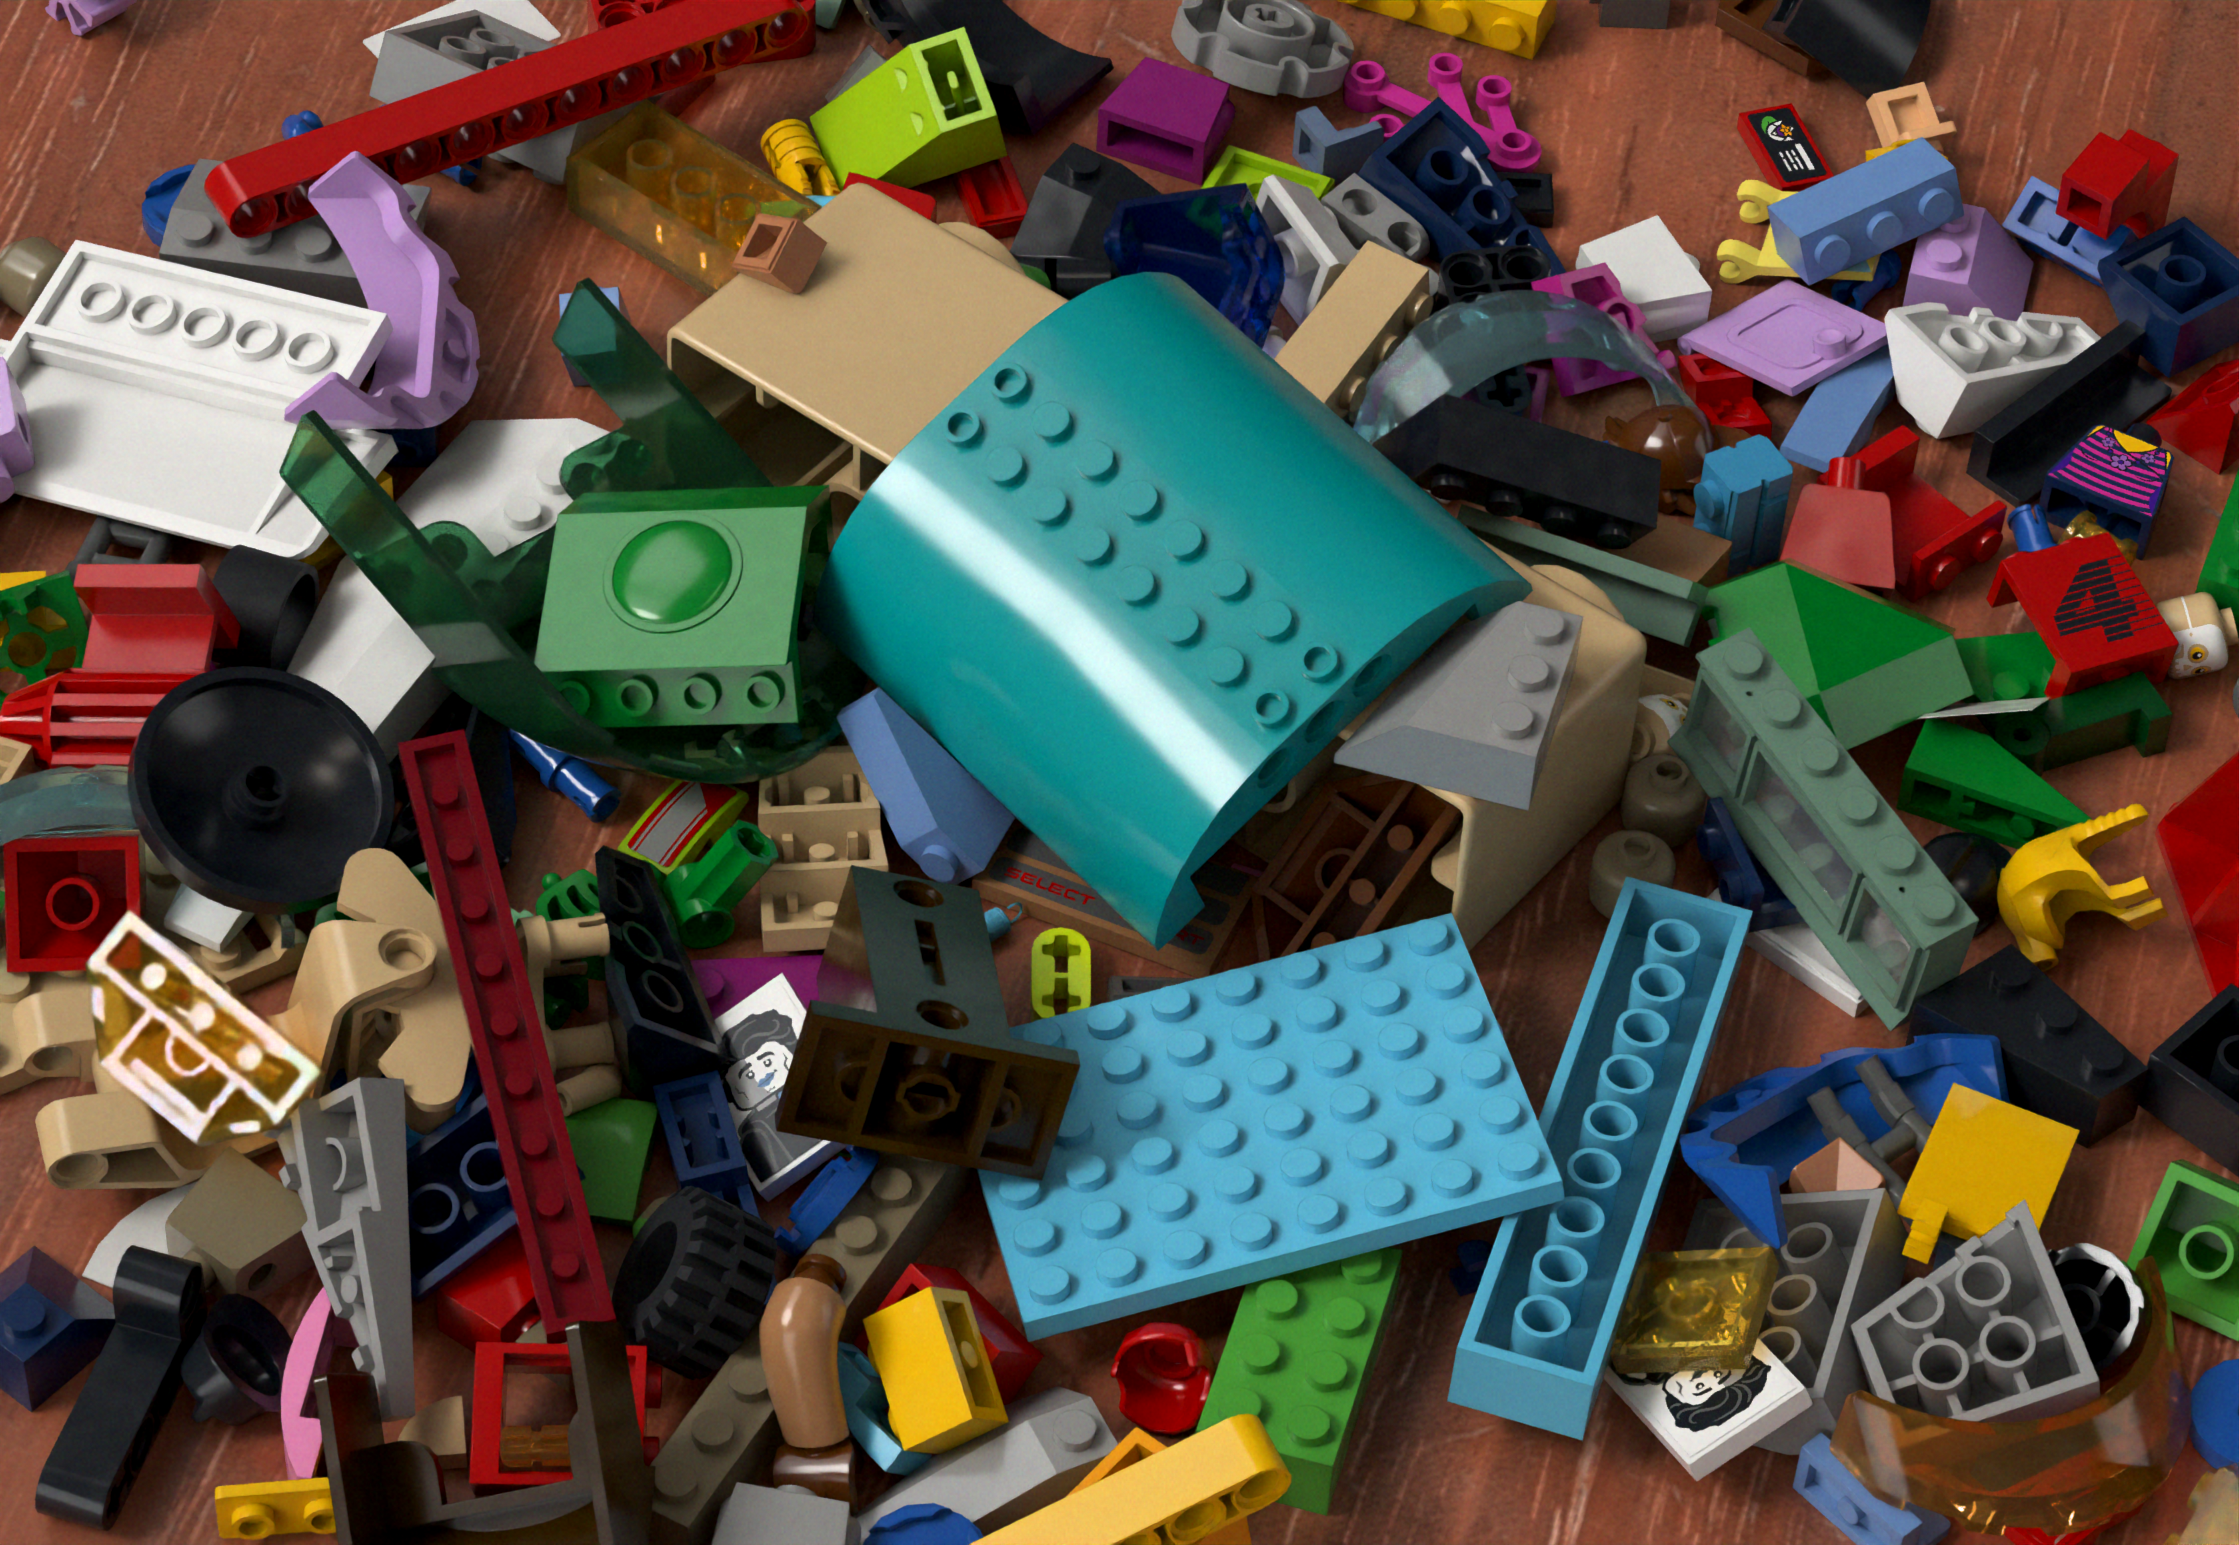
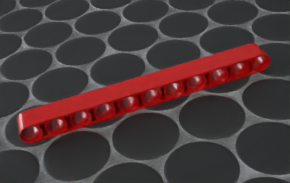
(506, 104)

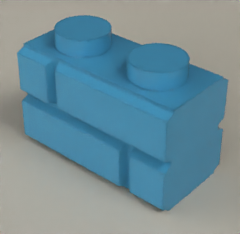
(1745, 500)

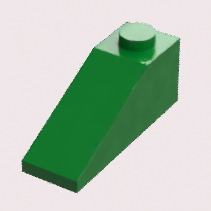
(1980, 788)

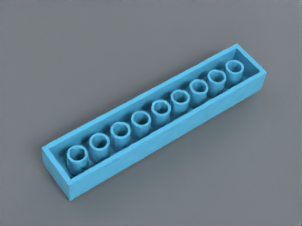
(1614, 1130)

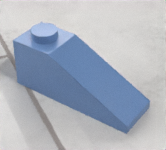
(926, 795)

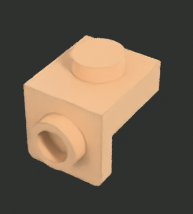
(1908, 115)

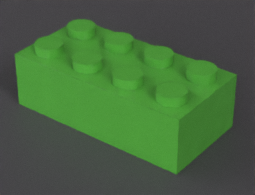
(1305, 1364)

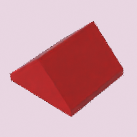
(2205, 418)

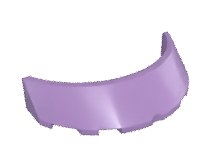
(434, 344)

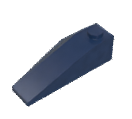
(1444, 181)

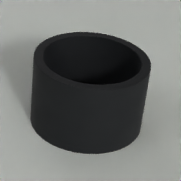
(272, 603)

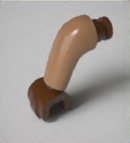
(803, 1381)

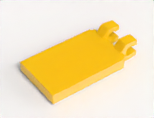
(1979, 1167)

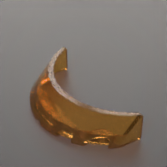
(2038, 1472)

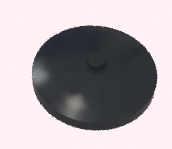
(258, 789)

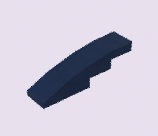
(705, 1142)

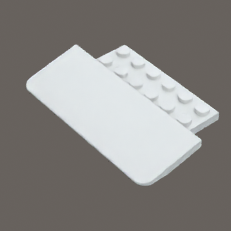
(169, 393)

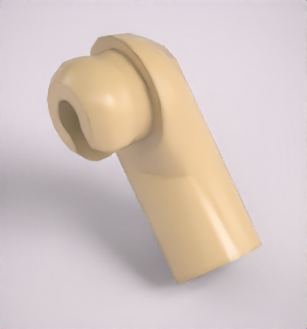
(590, 1088)

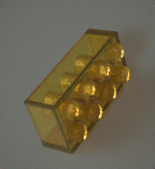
(675, 195)

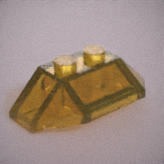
(191, 1040)

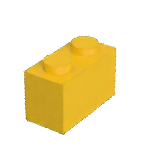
(934, 1371)

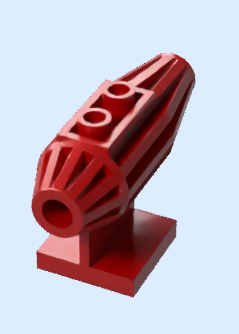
(144, 639)

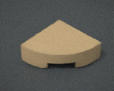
(442, 1430)

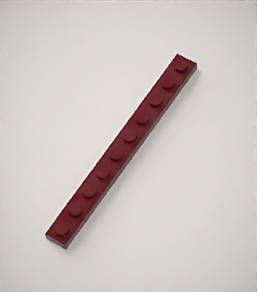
(505, 1035)

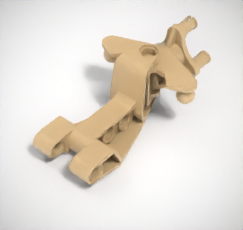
(364, 1000)

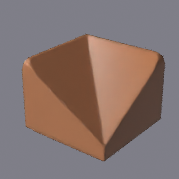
(779, 252)
(1834, 1169)

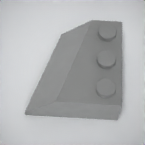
(1476, 707)
(1981, 1334)

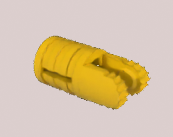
(797, 159)

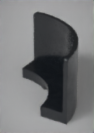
(1857, 40)
(1023, 69)

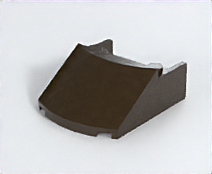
(398, 1488)

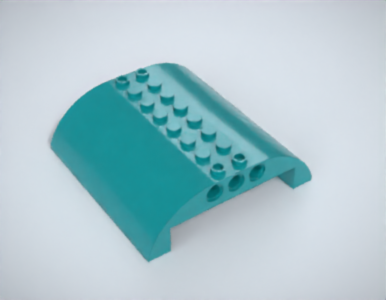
(1144, 585)

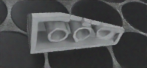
(1011, 1469)

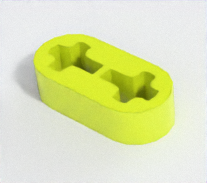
(1051, 985)

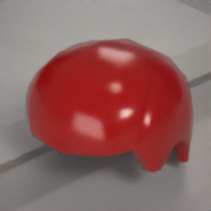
(1163, 1377)

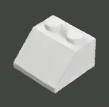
(1309, 241)

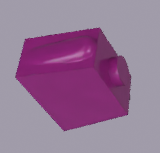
(1166, 120)

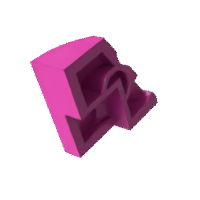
(1601, 289)

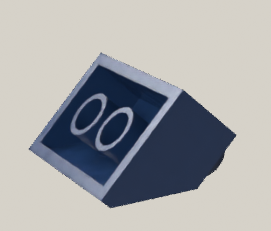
(456, 1199)

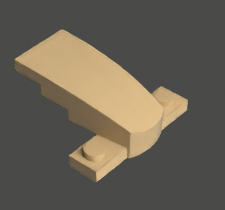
(821, 825)

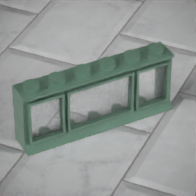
(1822, 829)

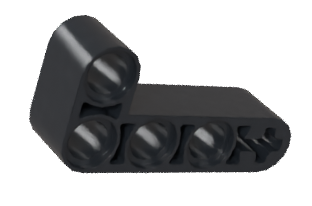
(1485, 271)
(128, 1392)

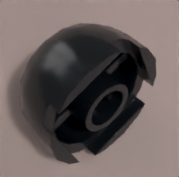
(2106, 1305)

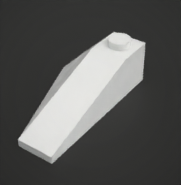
(1969, 368)

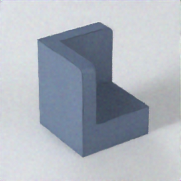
(1333, 152)

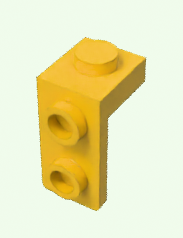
(274, 1508)

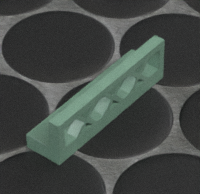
(1644, 595)

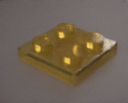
(1695, 1310)

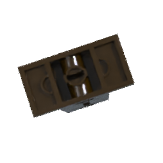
(917, 1038)

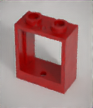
(491, 1372)

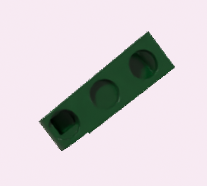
(2088, 724)

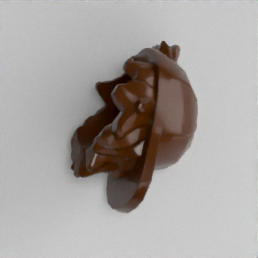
(1680, 439)

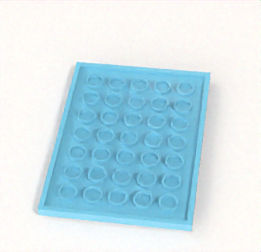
(1269, 1128)

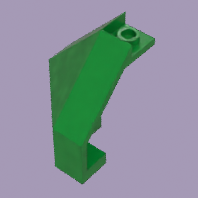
(1844, 648)

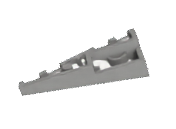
(352, 1179)

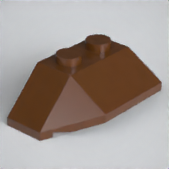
(1349, 864)

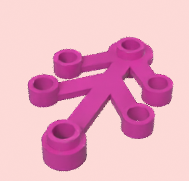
(1512, 150)

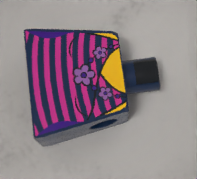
(2114, 478)

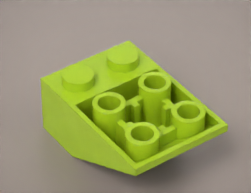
(913, 117)

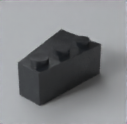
(2050, 1047)

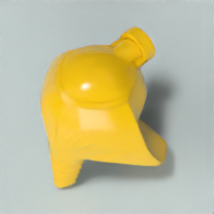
(2054, 880)

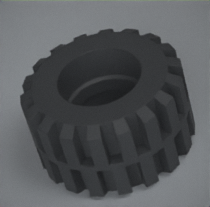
(694, 1282)

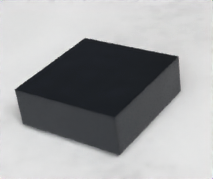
(1534, 196)

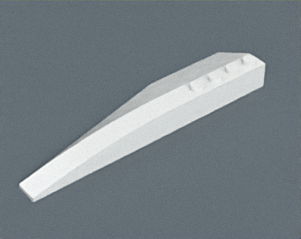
(499, 485)

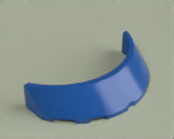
(1765, 1126)

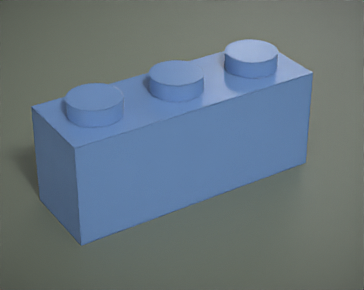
(1865, 210)

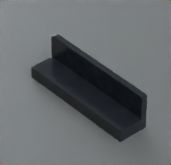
(2036, 430)

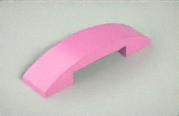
(309, 1357)

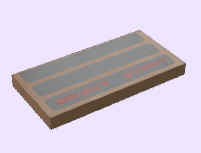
(1050, 891)

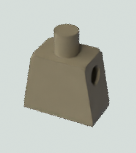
(240, 1229)

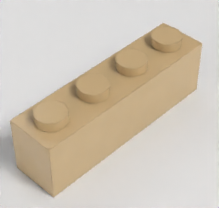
(1357, 326)

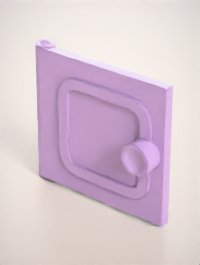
(1787, 337)

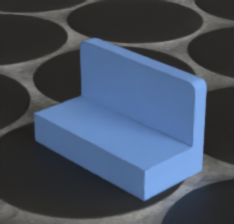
(1854, 1509)

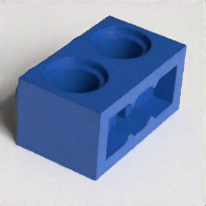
(2038, 228)

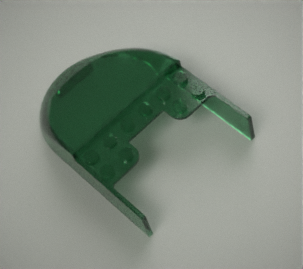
(487, 610)

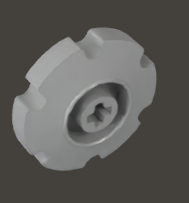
(1264, 45)

